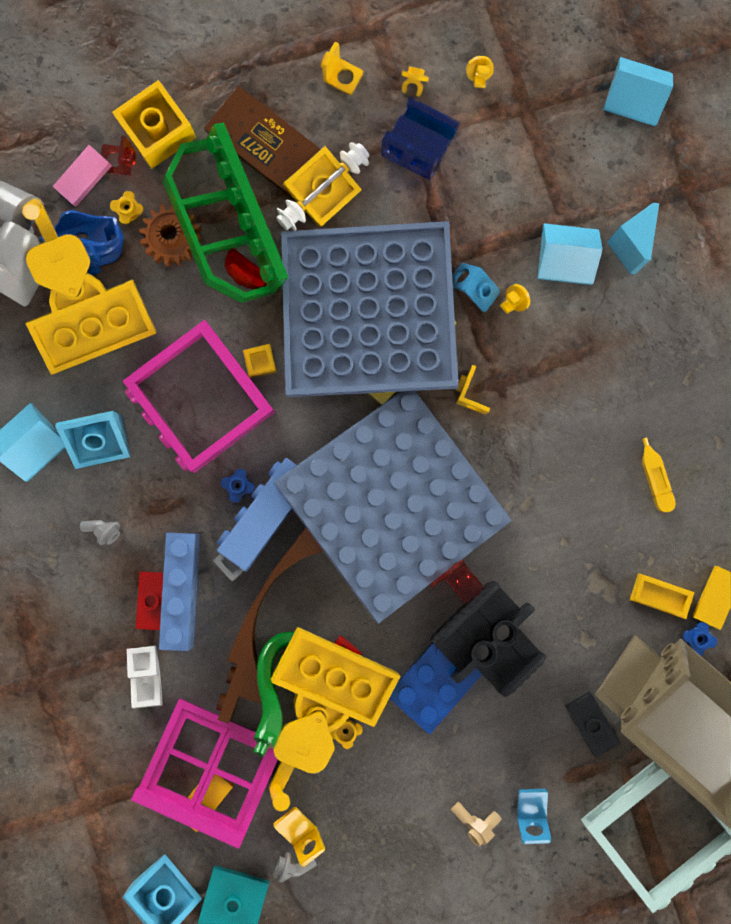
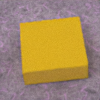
(259, 361)

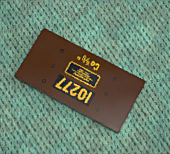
(263, 138)

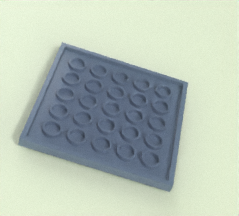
(369, 310)
(392, 503)

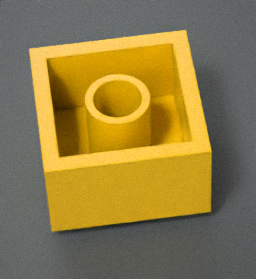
(154, 124)

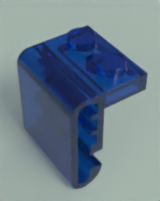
(419, 138)

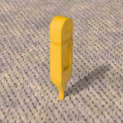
(657, 479)

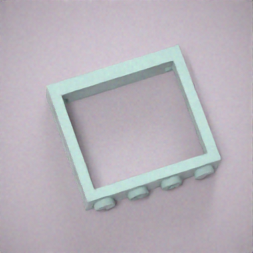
(681, 878)

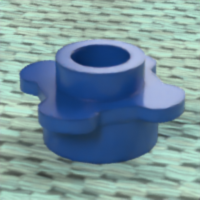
(245, 486)
(691, 637)

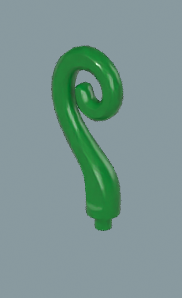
(271, 721)

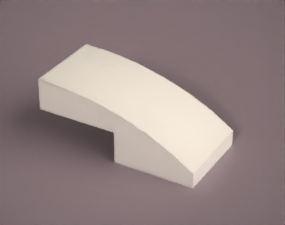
(145, 677)

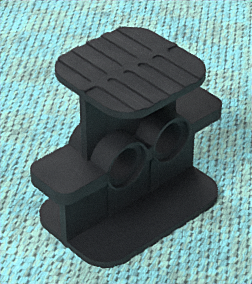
(476, 624)

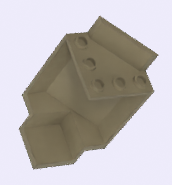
(678, 716)

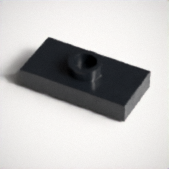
(592, 724)

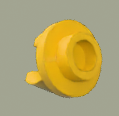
(479, 70)
(415, 76)
(516, 299)

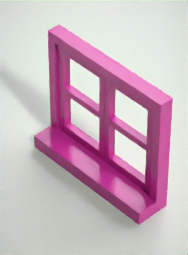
(192, 811)

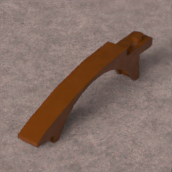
(243, 653)

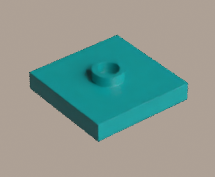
(233, 898)

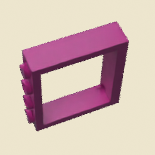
(153, 417)

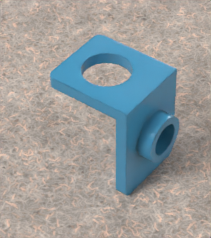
(477, 285)
(533, 812)

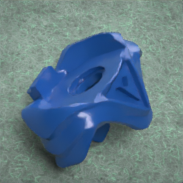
(103, 232)

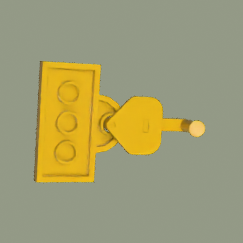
(81, 323)
(327, 681)

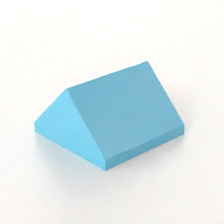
(639, 91)
(635, 239)
(569, 254)
(94, 439)
(29, 443)
(161, 894)

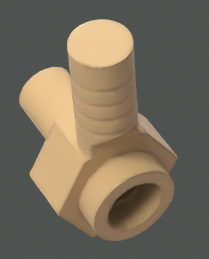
(480, 830)

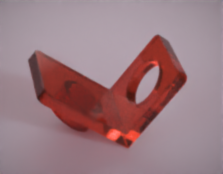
(126, 156)
(461, 580)

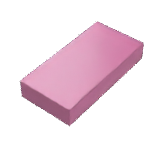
(82, 175)

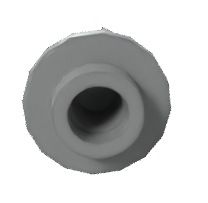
(104, 532)
(287, 868)

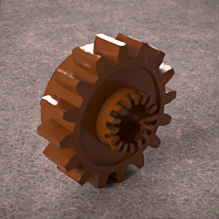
(156, 231)

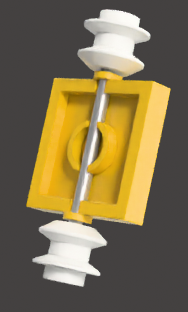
(322, 186)

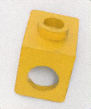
(333, 65)
(462, 388)
(299, 832)

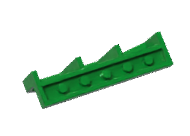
(249, 217)

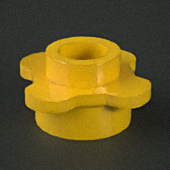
(135, 209)
(347, 739)

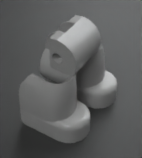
(15, 242)

